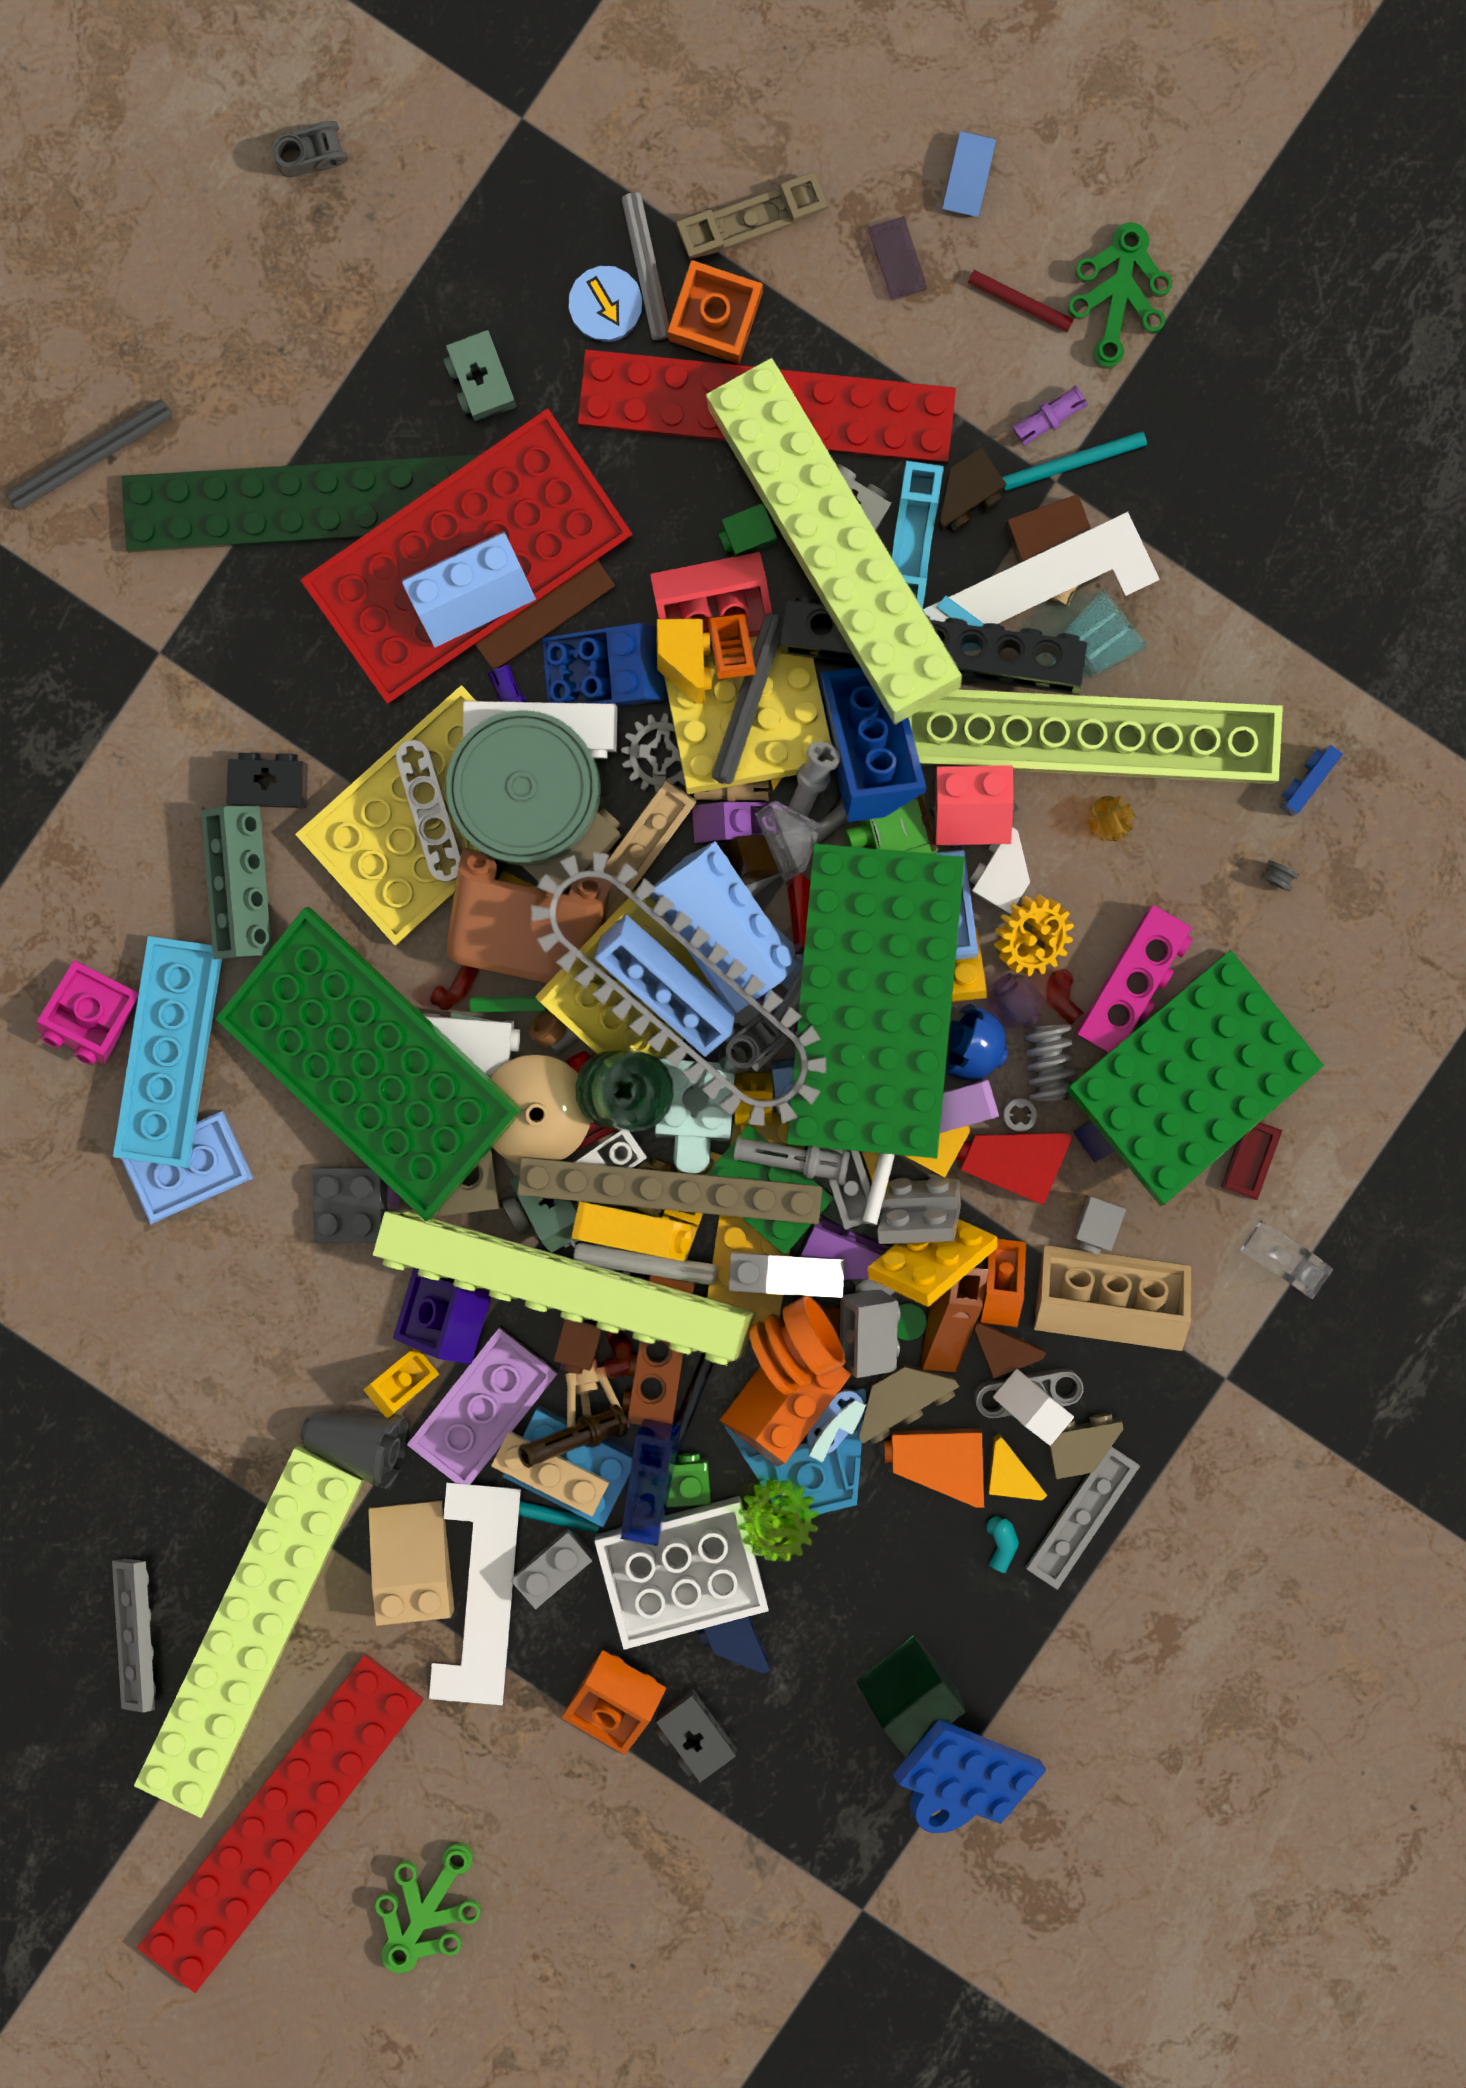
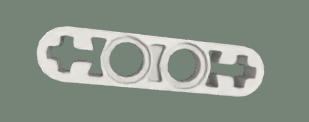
(424, 812)

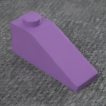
(834, 1242)

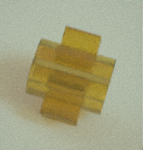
(1111, 818)

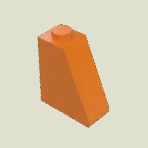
(940, 1460)

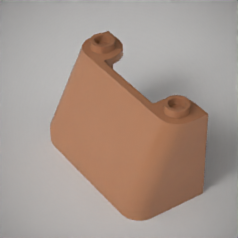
(494, 925)

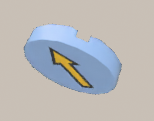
(605, 303)

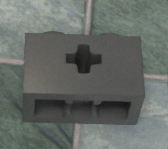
(714, 1746)

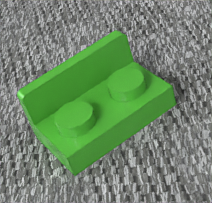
(690, 1481)

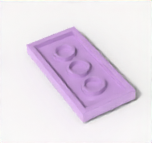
(482, 1408)

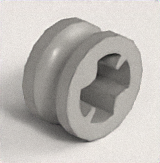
(1020, 1103)

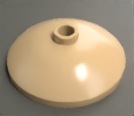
(545, 1084)

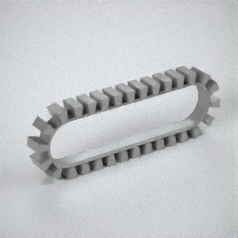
(658, 1039)

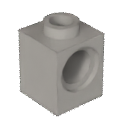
(1098, 1224)

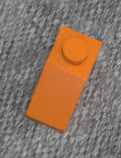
(1004, 1284)

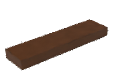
(545, 615)

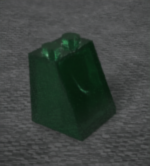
(910, 1694)

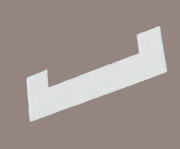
(1054, 571)
(488, 1595)

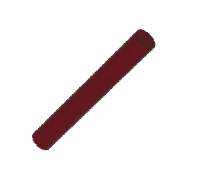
(1021, 301)

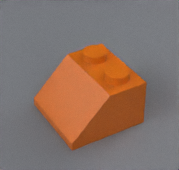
(614, 1702)

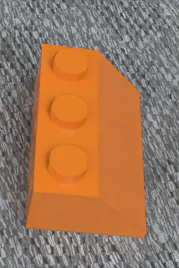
(779, 1422)

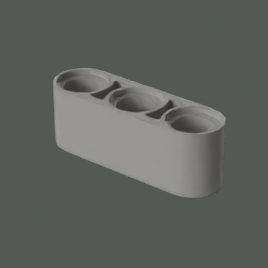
(1044, 1379)

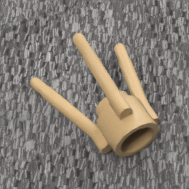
(582, 1385)

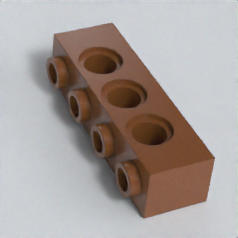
(667, 1371)

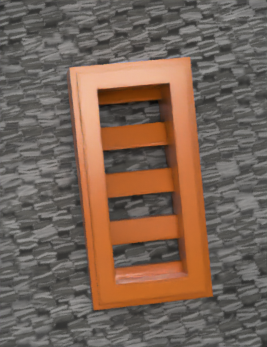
(725, 629)

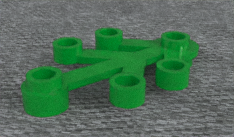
(1121, 288)

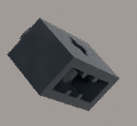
(287, 792)

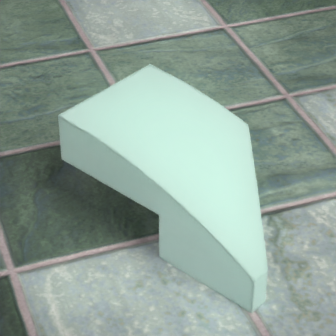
(845, 1419)

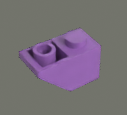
(726, 821)

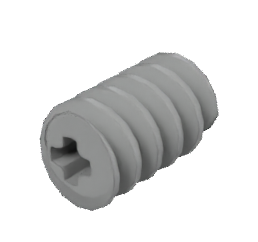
(1049, 1062)

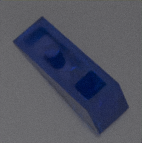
(650, 1481)

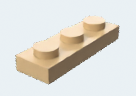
(554, 1476)

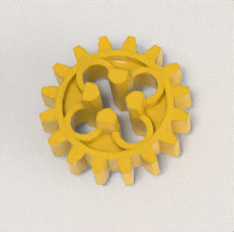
(1030, 955)

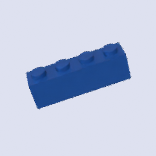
(877, 759)

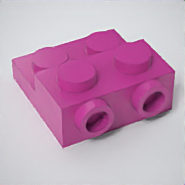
(87, 1014)

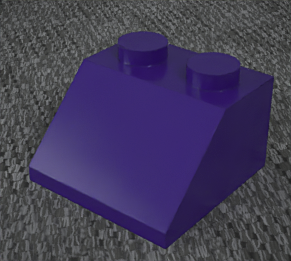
(442, 1318)

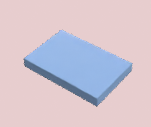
(214, 1168)

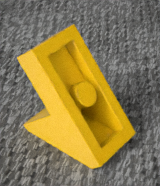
(401, 1382)

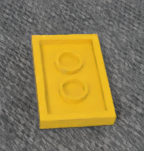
(931, 1268)

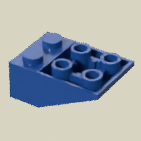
(604, 666)

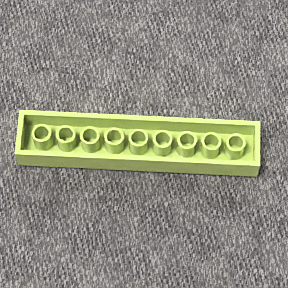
(833, 541)
(1101, 736)
(564, 1284)
(249, 1631)

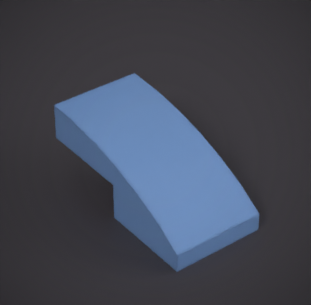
(969, 173)

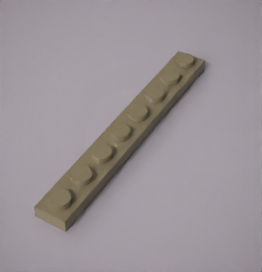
(670, 1191)

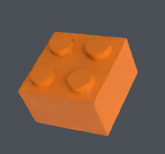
(715, 312)

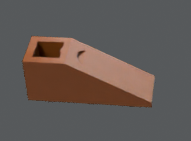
(953, 1321)

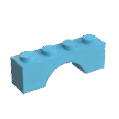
(916, 524)

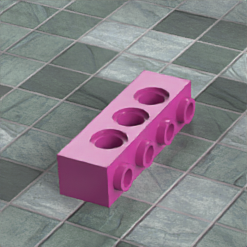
(1154, 925)

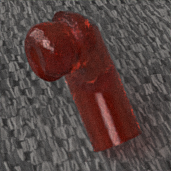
(458, 990)
(1059, 995)
(622, 1350)

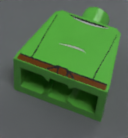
(902, 830)

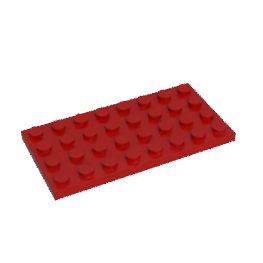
(522, 485)

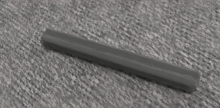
(89, 454)
(748, 700)

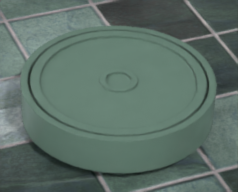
(523, 787)

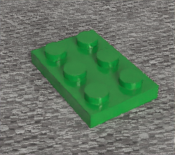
(778, 1233)

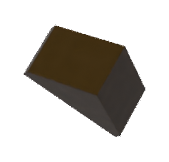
(751, 858)

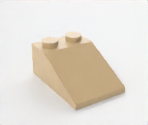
(410, 1563)

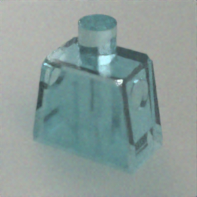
(1108, 635)

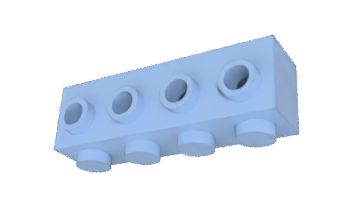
(665, 985)

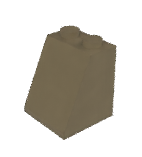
(600, 838)

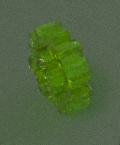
(764, 1526)

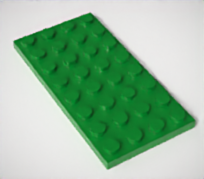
(877, 998)
(368, 1064)

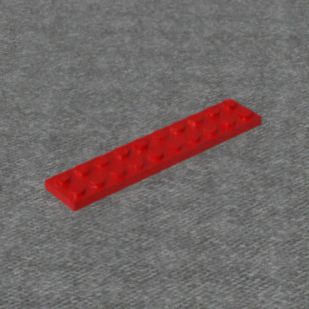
(845, 411)
(280, 1823)

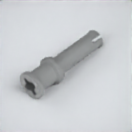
(814, 775)
(813, 1166)

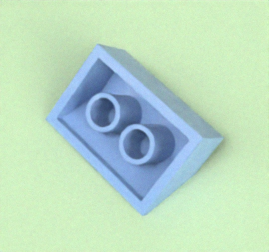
(468, 589)

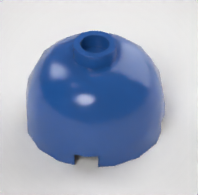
(975, 1044)

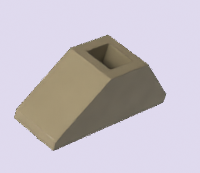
(900, 1397)

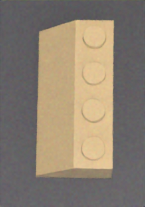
(1113, 1298)

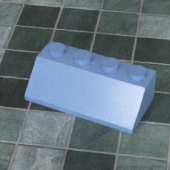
(723, 907)

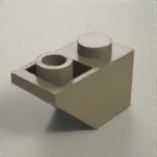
(1083, 1445)

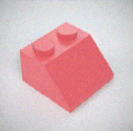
(973, 805)

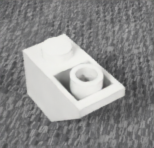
(1003, 877)
(617, 1151)

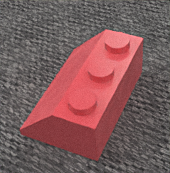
(715, 590)

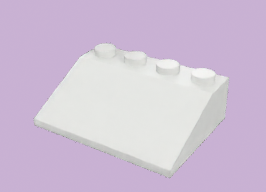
(688, 1581)

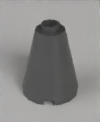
(359, 1443)

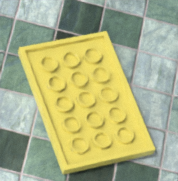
(371, 836)

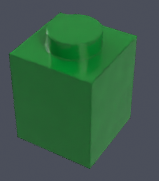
(747, 531)

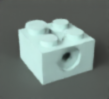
(695, 1118)

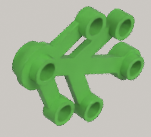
(423, 1914)

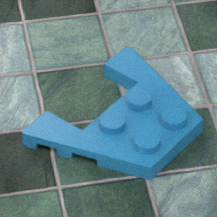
(829, 1482)

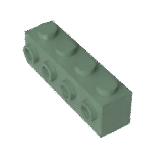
(236, 882)

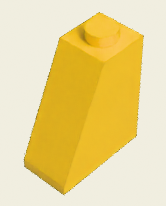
(632, 1231)

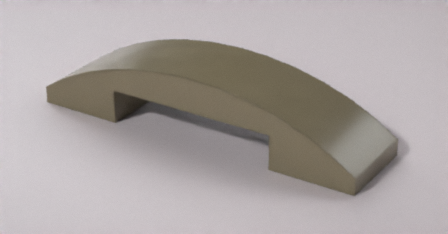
(752, 218)

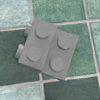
(920, 1211)

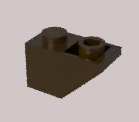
(968, 486)

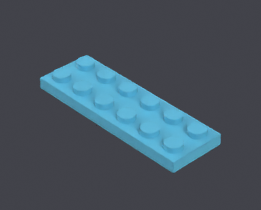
(168, 1052)

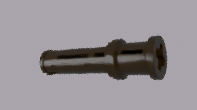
(588, 1431)

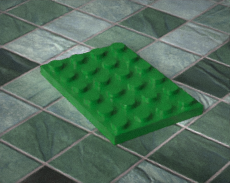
(1195, 1077)

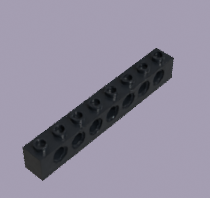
(987, 666)

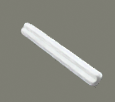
(646, 1264)

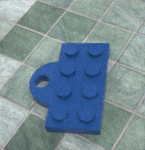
(964, 1778)

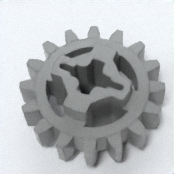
(644, 753)

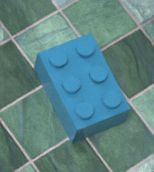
(605, 1460)

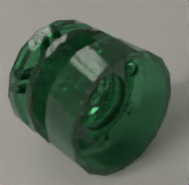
(642, 1090)

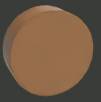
(546, 1029)

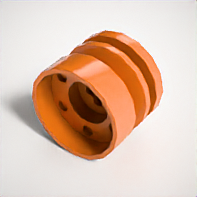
(795, 1346)

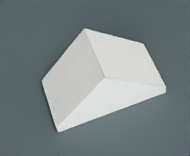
(1033, 1407)

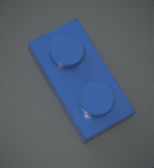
(1318, 767)

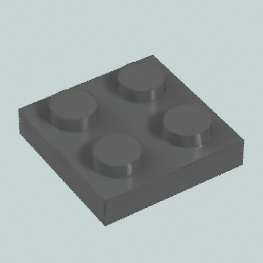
(348, 1205)

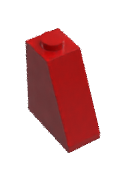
(1016, 1160)

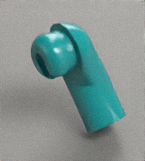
(1005, 1540)

